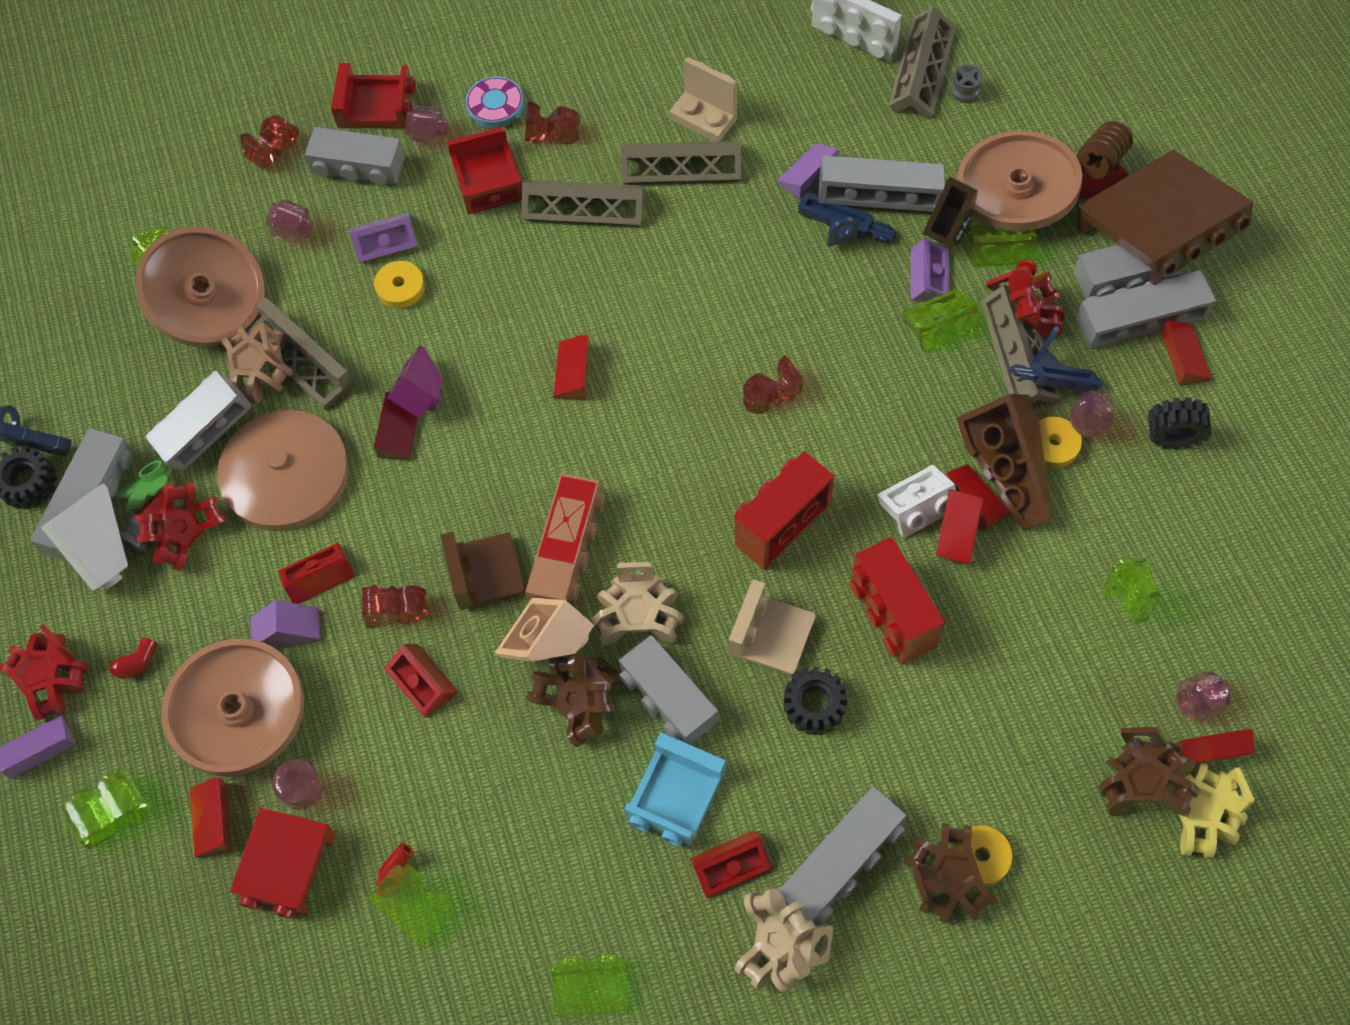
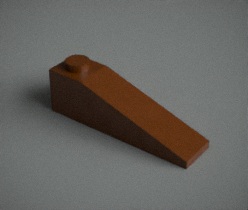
(1010, 450)

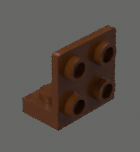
(482, 569)

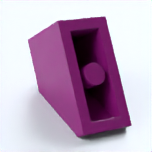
(417, 384)

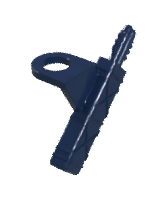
(843, 221)
(1050, 372)
(16, 435)

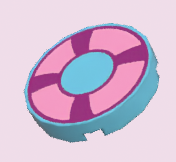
(494, 102)

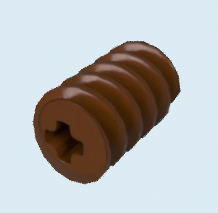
(1105, 149)

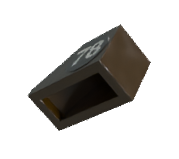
(951, 213)

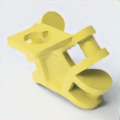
(1215, 799)

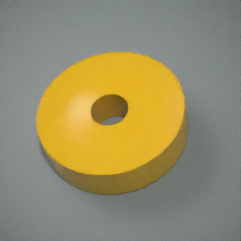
(400, 296)
(1069, 442)
(998, 851)

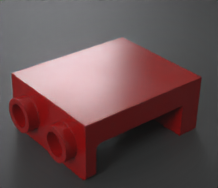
(372, 99)
(485, 170)
(280, 862)

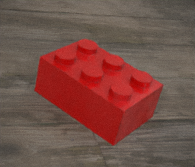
(783, 509)
(896, 601)

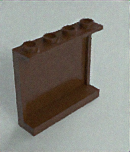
(1167, 214)

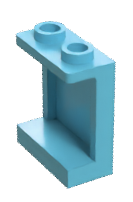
(675, 791)

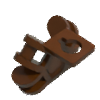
(577, 696)
(1145, 775)
(951, 873)

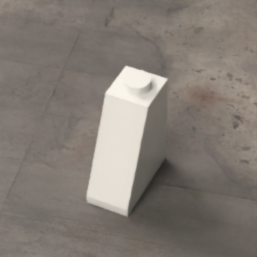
(90, 539)

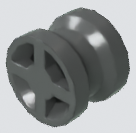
(966, 83)
(129, 536)

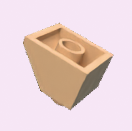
(545, 631)

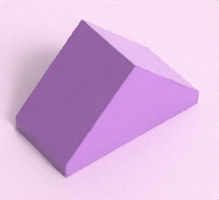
(286, 624)

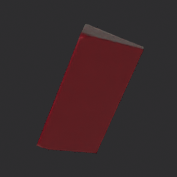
(395, 431)

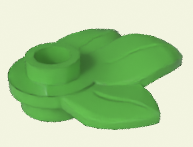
(148, 484)

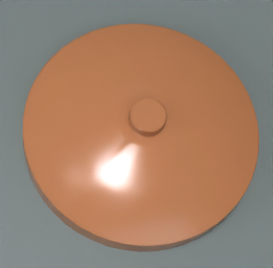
(1022, 180)
(198, 286)
(283, 470)
(232, 707)

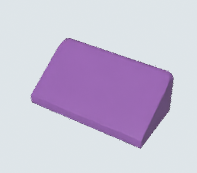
(806, 170)
(929, 270)
(35, 747)

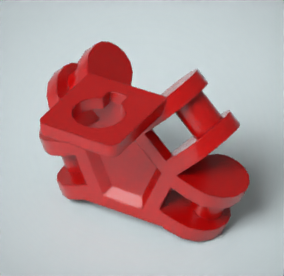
(1032, 309)
(175, 524)
(38, 669)

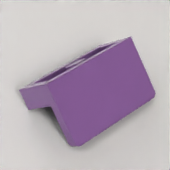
(383, 237)

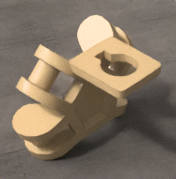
(636, 606)
(782, 940)

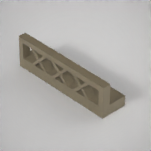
(917, 57)
(681, 150)
(583, 190)
(1015, 345)
(312, 355)

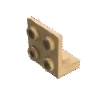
(708, 101)
(770, 631)

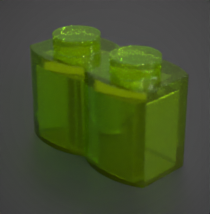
(106, 809)

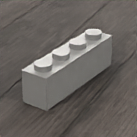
(880, 183)
(1144, 309)
(97, 461)
(843, 855)

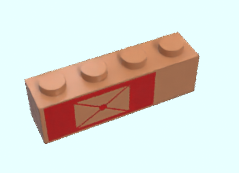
(565, 539)

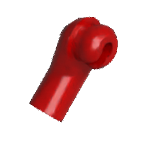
(134, 663)
(399, 856)

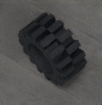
(1179, 423)
(35, 487)
(821, 681)

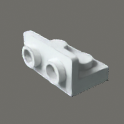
(917, 500)

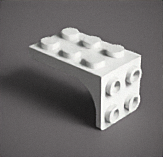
(859, 24)

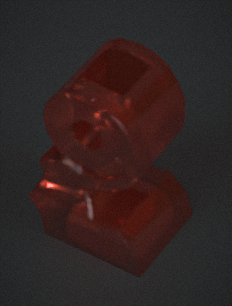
(559, 126)
(274, 136)
(761, 390)
(400, 604)

